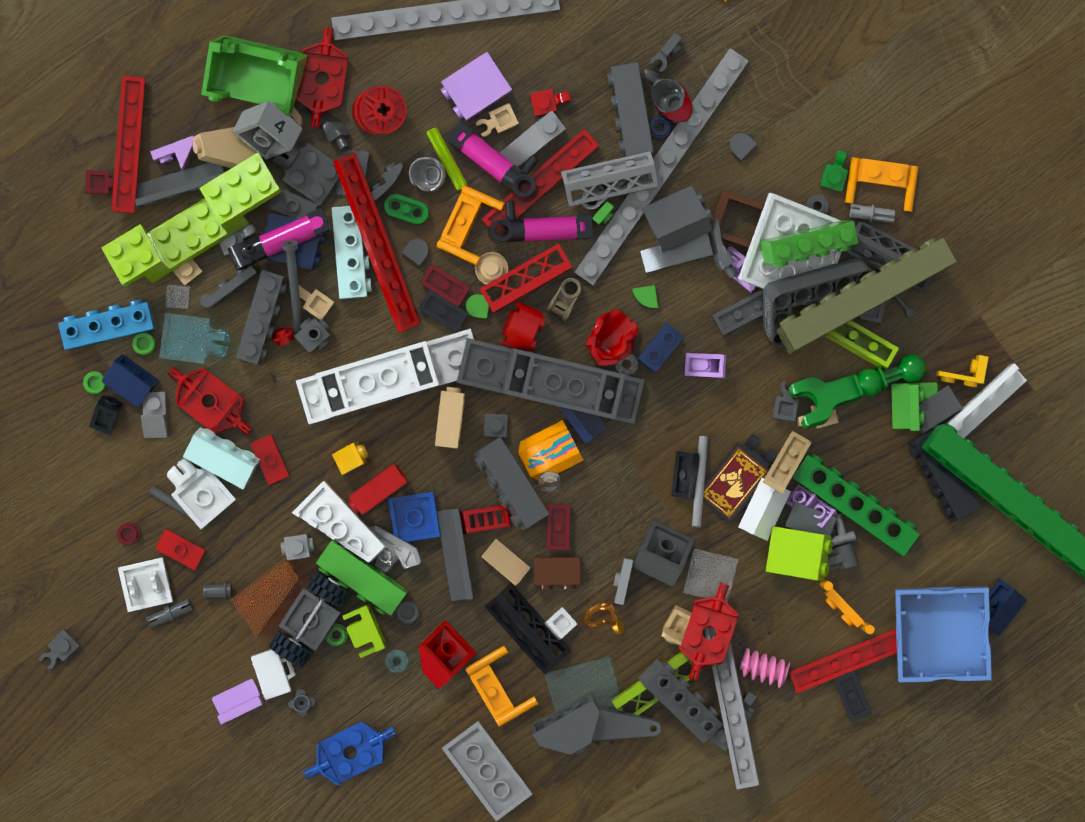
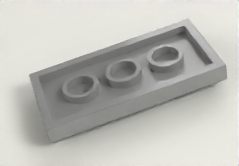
(487, 770)

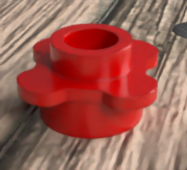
(283, 336)

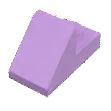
(182, 149)
(705, 365)

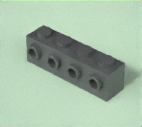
(631, 109)
(261, 316)
(510, 483)
(677, 697)

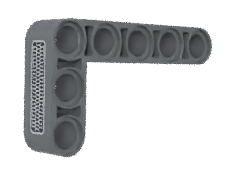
(803, 288)

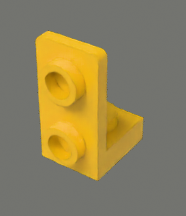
(978, 368)

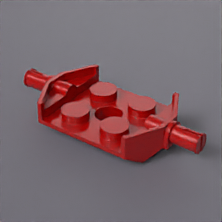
(332, 61)
(227, 407)
(714, 614)

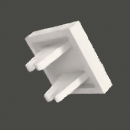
(145, 584)

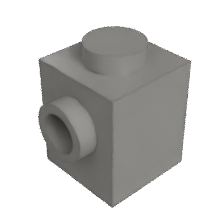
(297, 546)

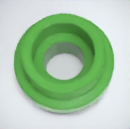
(344, 635)

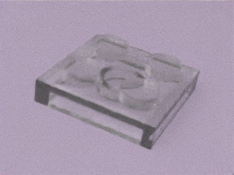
(707, 572)

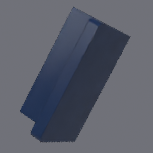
(129, 380)
(585, 424)
(1003, 605)

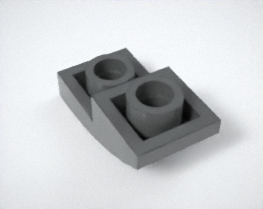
(391, 176)

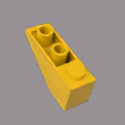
(351, 457)

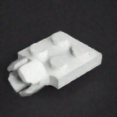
(199, 492)

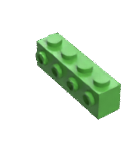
(808, 242)
(362, 577)

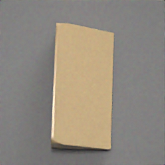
(505, 562)

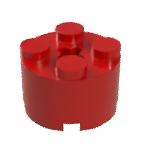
(522, 327)

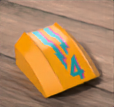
(549, 451)

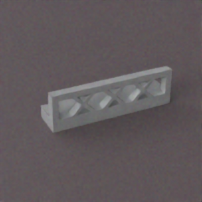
(609, 174)

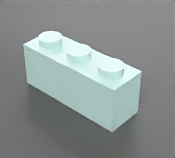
(221, 457)

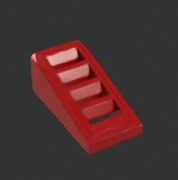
(466, 521)

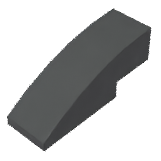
(695, 249)

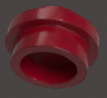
(128, 534)

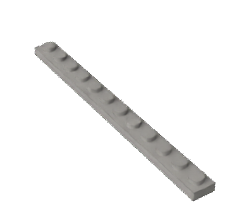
(665, 162)

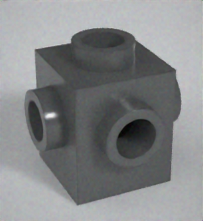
(305, 338)

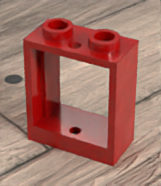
(377, 489)

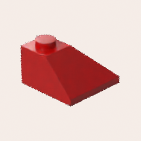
(444, 654)

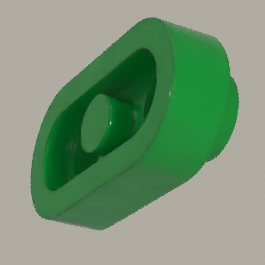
(406, 209)

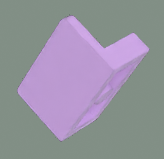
(237, 701)

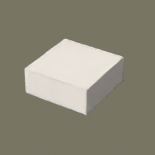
(560, 623)

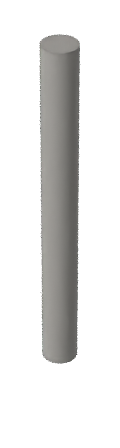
(700, 481)

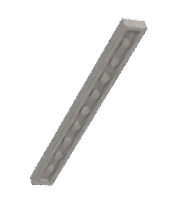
(435, 16)

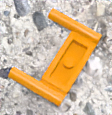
(882, 174)
(462, 220)
(849, 615)
(492, 690)

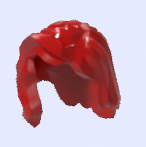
(612, 338)

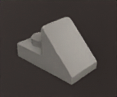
(154, 415)

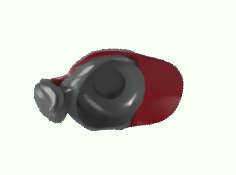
(669, 97)

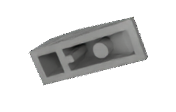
(534, 139)

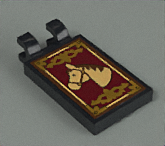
(736, 479)

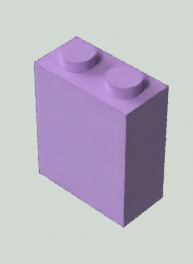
(475, 87)

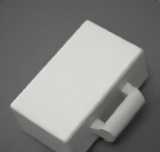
(272, 673)

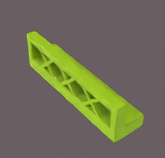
(638, 688)

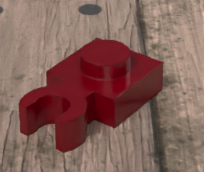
(98, 182)

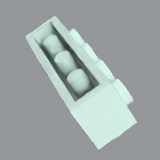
(350, 255)

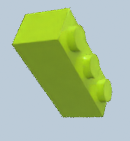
(864, 344)

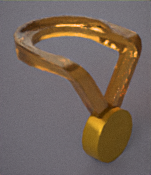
(618, 625)

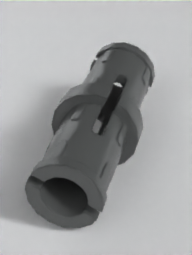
(169, 613)

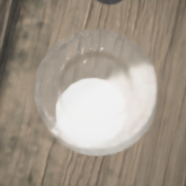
(549, 481)

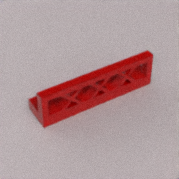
(530, 286)

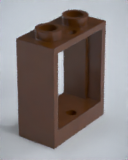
(719, 212)

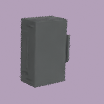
(939, 408)
(802, 519)

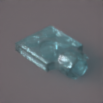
(191, 339)

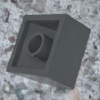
(663, 553)

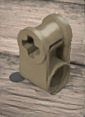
(564, 300)

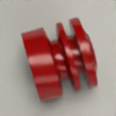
(366, 115)

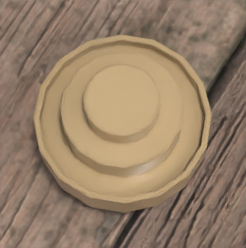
(491, 267)

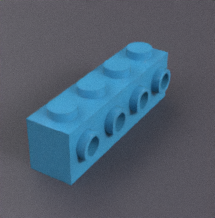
(106, 326)

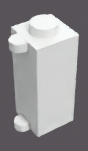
(763, 510)

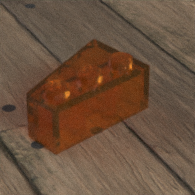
(264, 597)

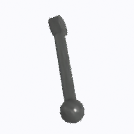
(909, 312)

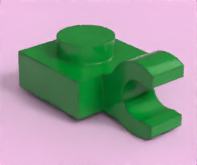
(834, 175)

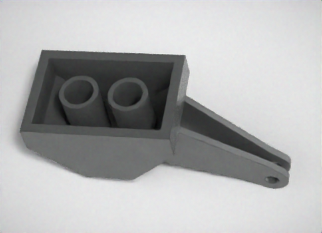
(583, 721)

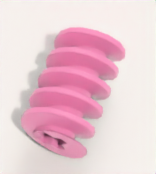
(764, 668)

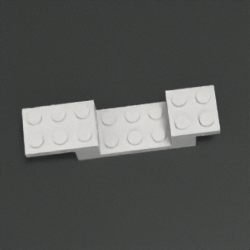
(382, 377)

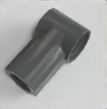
(842, 557)

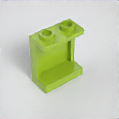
(799, 553)

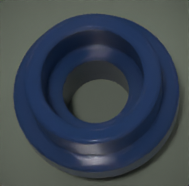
(659, 134)

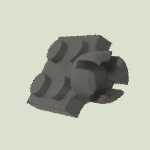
(308, 171)

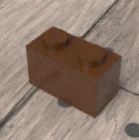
(557, 571)

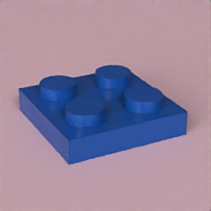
(414, 517)

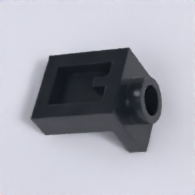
(106, 414)

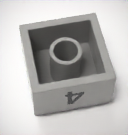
(267, 130)

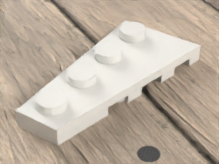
(335, 518)

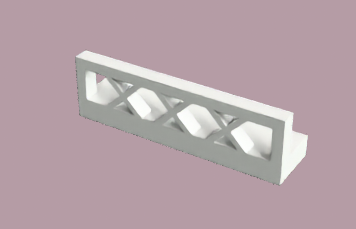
(987, 400)

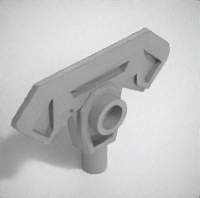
(395, 550)

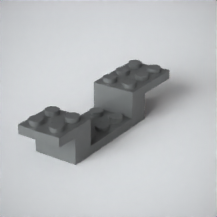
(550, 380)

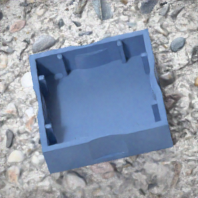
(943, 633)

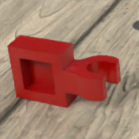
(546, 101)

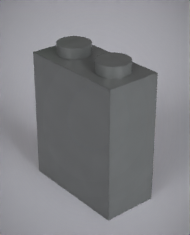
(678, 218)

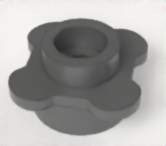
(295, 703)

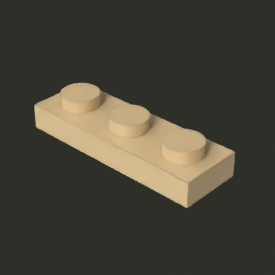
(787, 462)

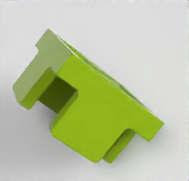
(365, 630)

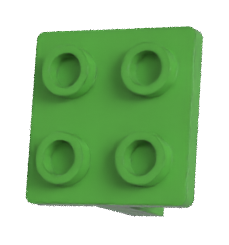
(906, 402)

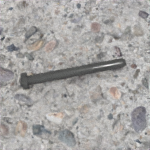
(290, 246)

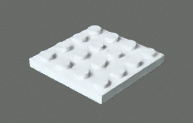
(777, 219)

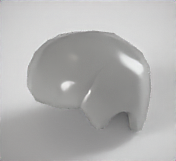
(427, 173)

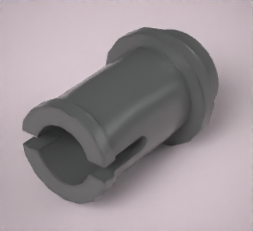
(218, 591)

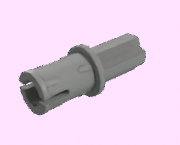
(871, 213)

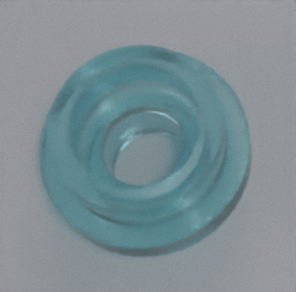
(389, 660)

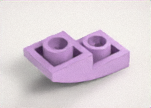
(809, 499)

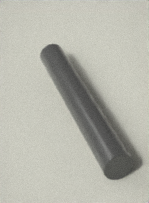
(166, 498)

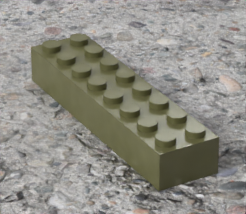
(865, 296)

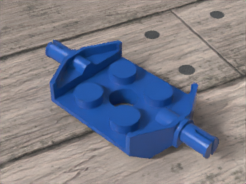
(336, 766)

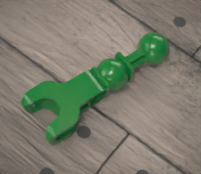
(853, 388)

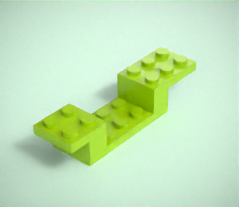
(196, 228)

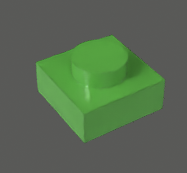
(603, 214)

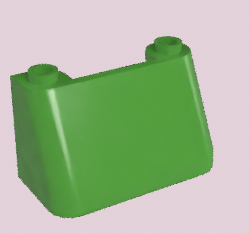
(253, 72)

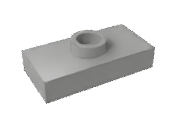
(621, 581)

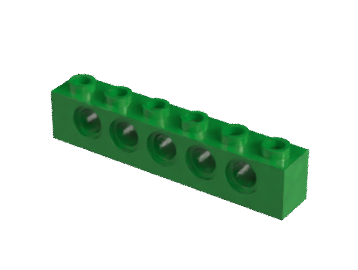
(900, 543)

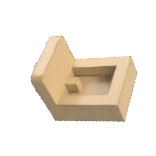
(676, 625)

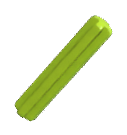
(446, 158)

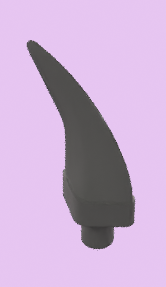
(333, 128)
(720, 254)

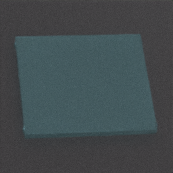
(577, 680)

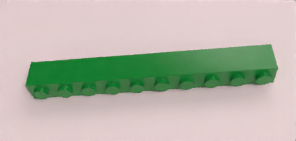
(1008, 495)

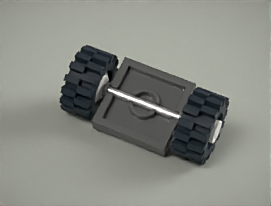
(309, 619)

